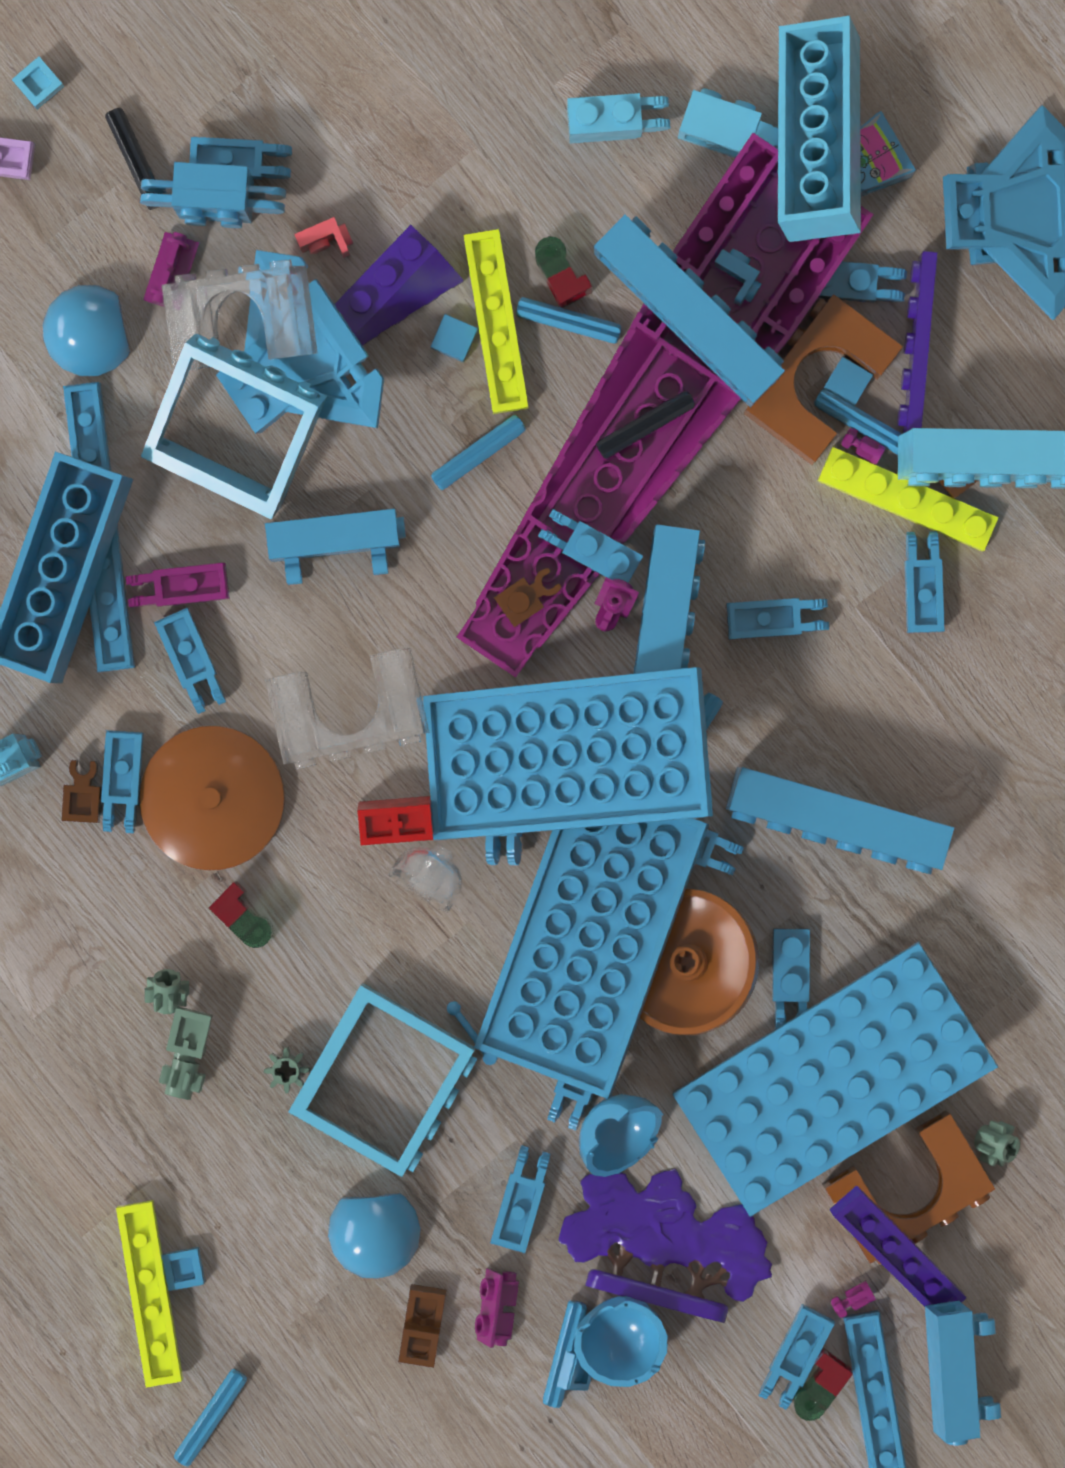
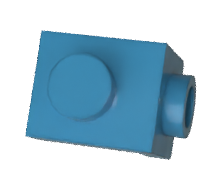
(737, 266)

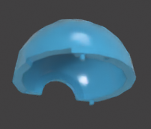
(86, 331)
(618, 1133)
(374, 1234)
(621, 1342)

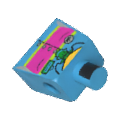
(881, 156)

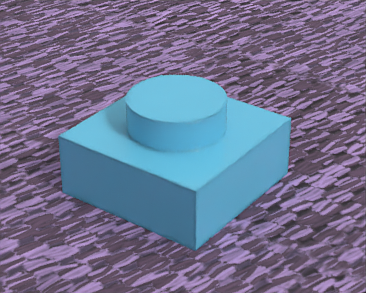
(38, 82)

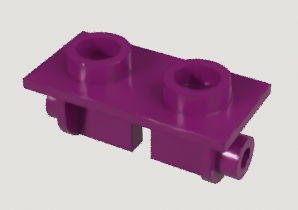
(173, 259)
(615, 600)
(493, 1324)

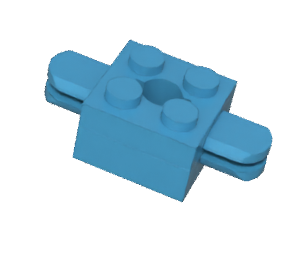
(213, 194)

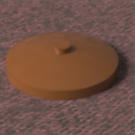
(212, 798)
(704, 968)

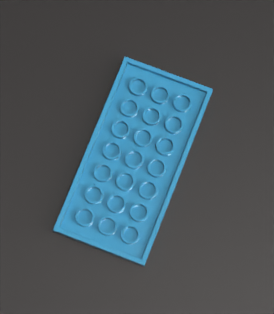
(568, 754)
(589, 949)
(835, 1079)

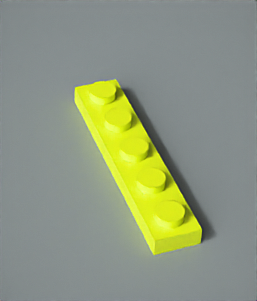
(496, 321)
(912, 503)
(149, 1293)

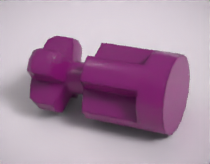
(866, 447)
(855, 1297)

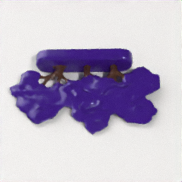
(663, 1231)

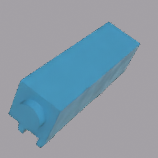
(334, 536)
(953, 1371)

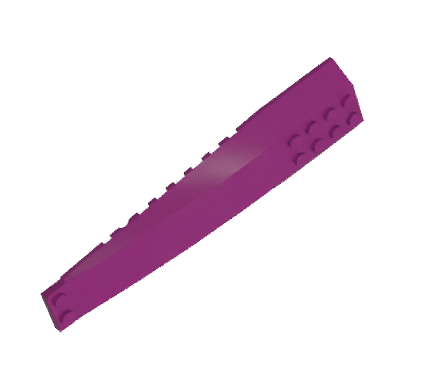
(643, 374)

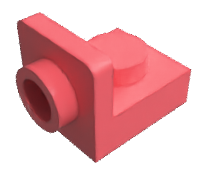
(318, 237)

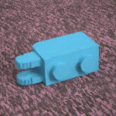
(613, 117)
(723, 124)
(17, 757)

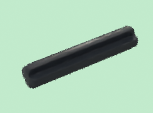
(130, 148)
(645, 424)

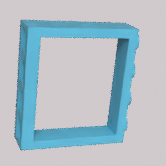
(216, 476)
(444, 1096)

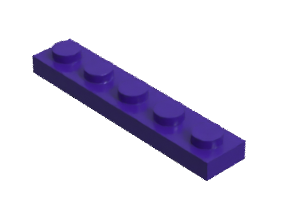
(917, 342)
(895, 1249)

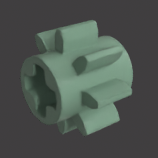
(166, 991)
(279, 1077)
(181, 1079)
(997, 1143)

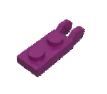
(182, 585)

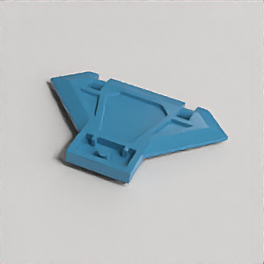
(1017, 210)
(337, 357)

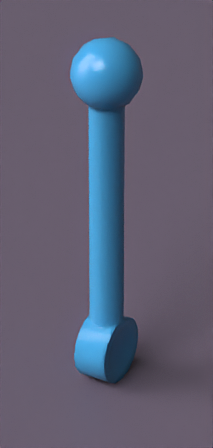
(454, 1008)

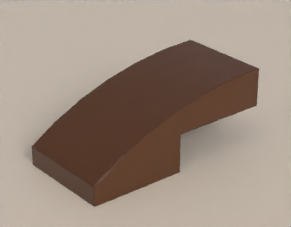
(422, 1325)

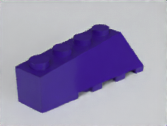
(396, 285)

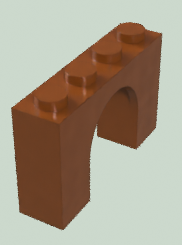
(836, 330)
(959, 1181)

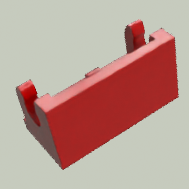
(395, 820)

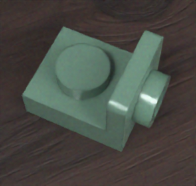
(189, 1034)

